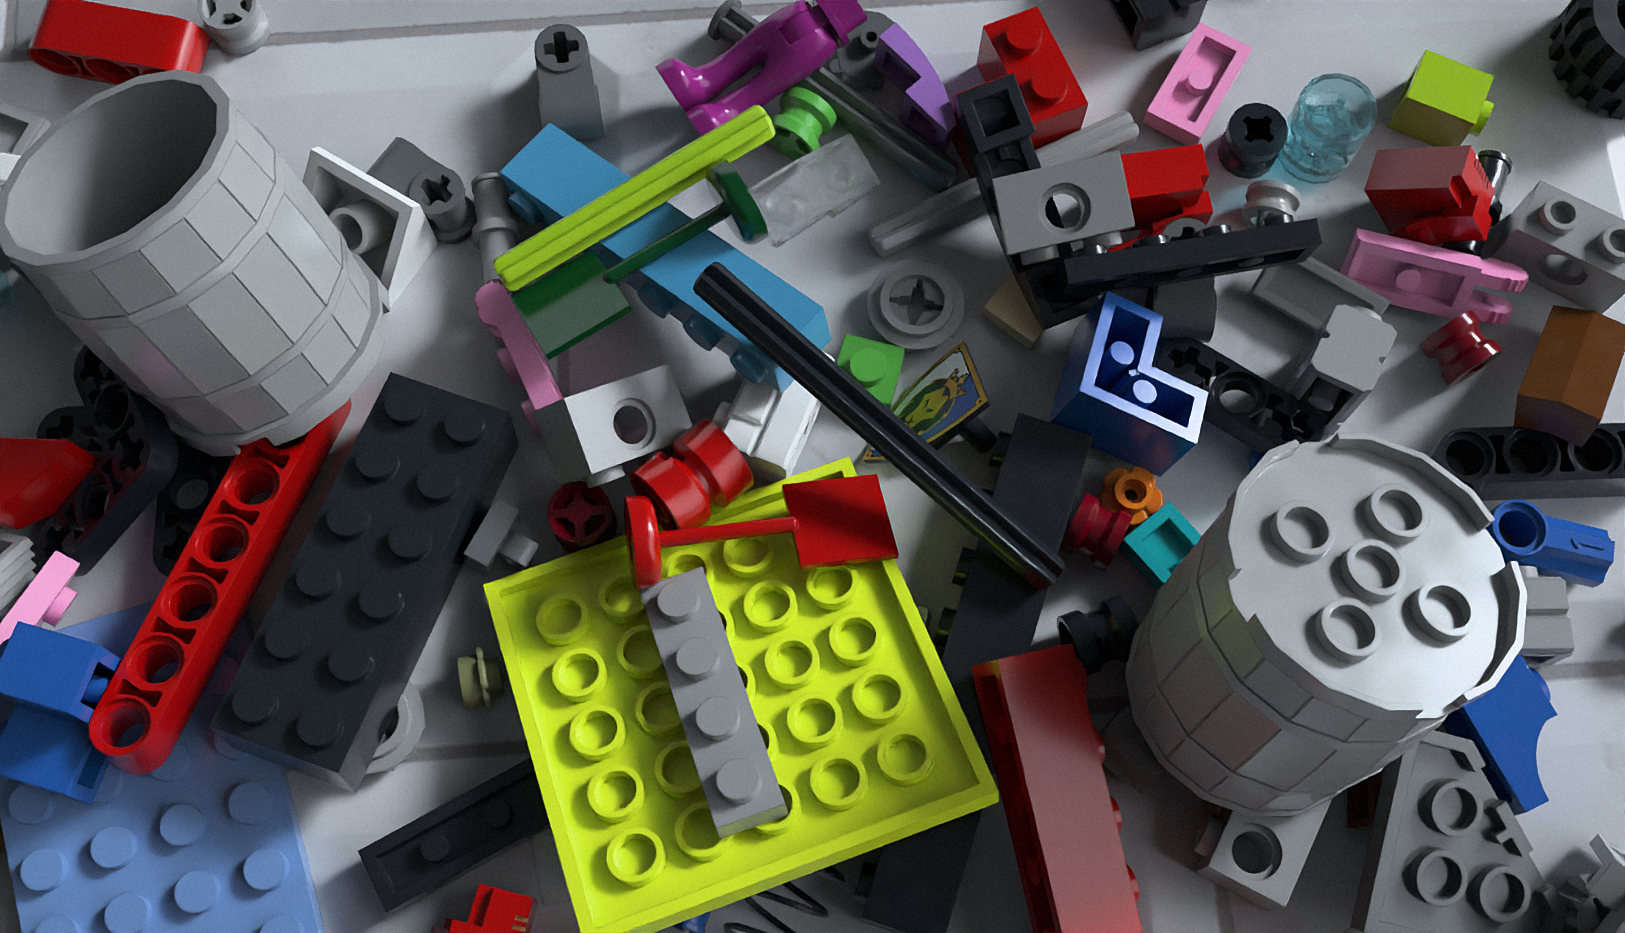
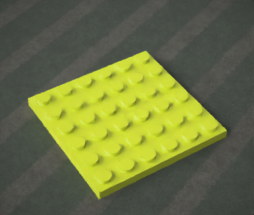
(837, 683)

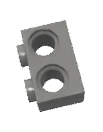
(1281, 846)

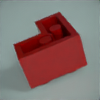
(1049, 88)

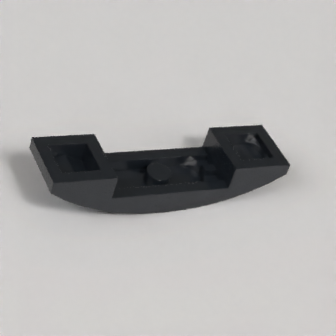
(999, 145)

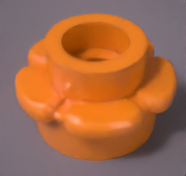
(1138, 480)

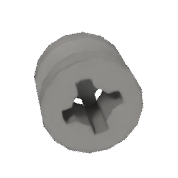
(241, 36)

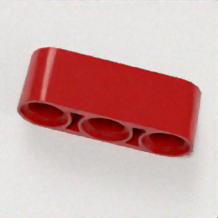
(114, 42)

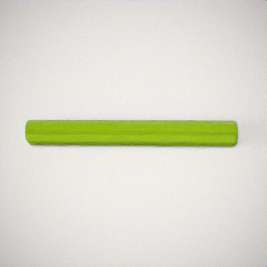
(632, 198)

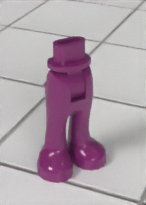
(788, 42)

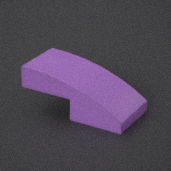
(925, 101)

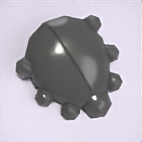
(858, 55)

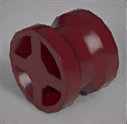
(1460, 348)
(578, 506)
(1095, 532)

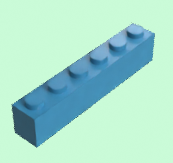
(562, 175)

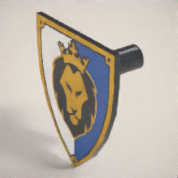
(945, 405)

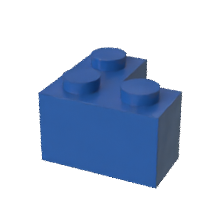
(1117, 393)
(55, 692)

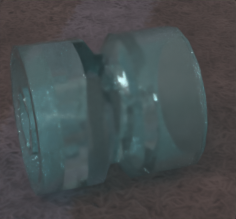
(1327, 127)

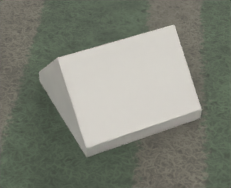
(373, 218)

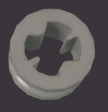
(1269, 199)

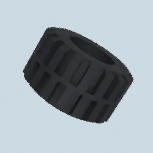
(1592, 53)

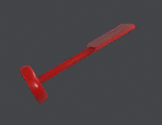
(829, 522)

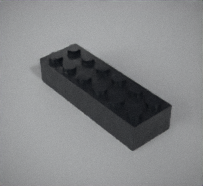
(368, 583)

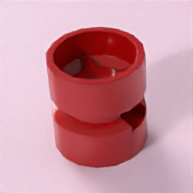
(699, 474)

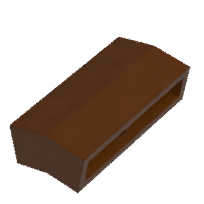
(1571, 374)

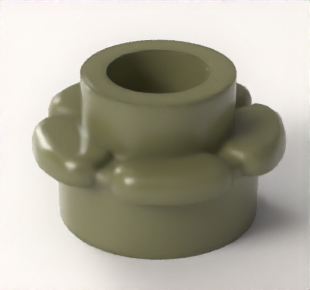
(480, 680)

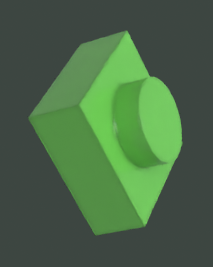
(873, 365)

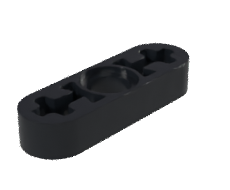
(1229, 375)

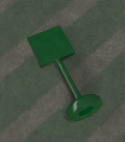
(584, 294)

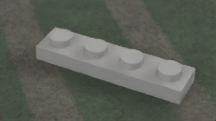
(713, 704)

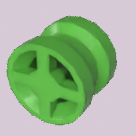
(800, 122)

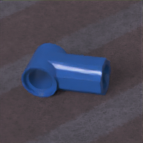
(1551, 544)

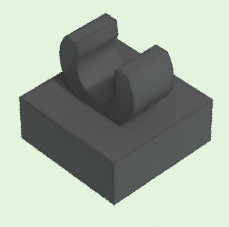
(498, 539)

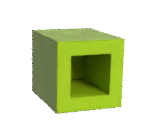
(1442, 101)

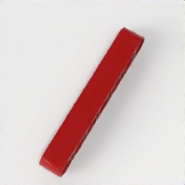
(201, 580)

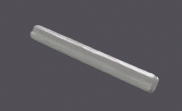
(965, 199)

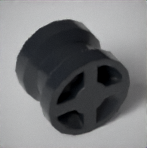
(1253, 156)

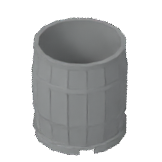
(194, 262)
(1323, 625)

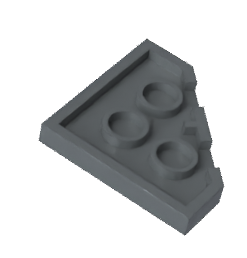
(1449, 852)

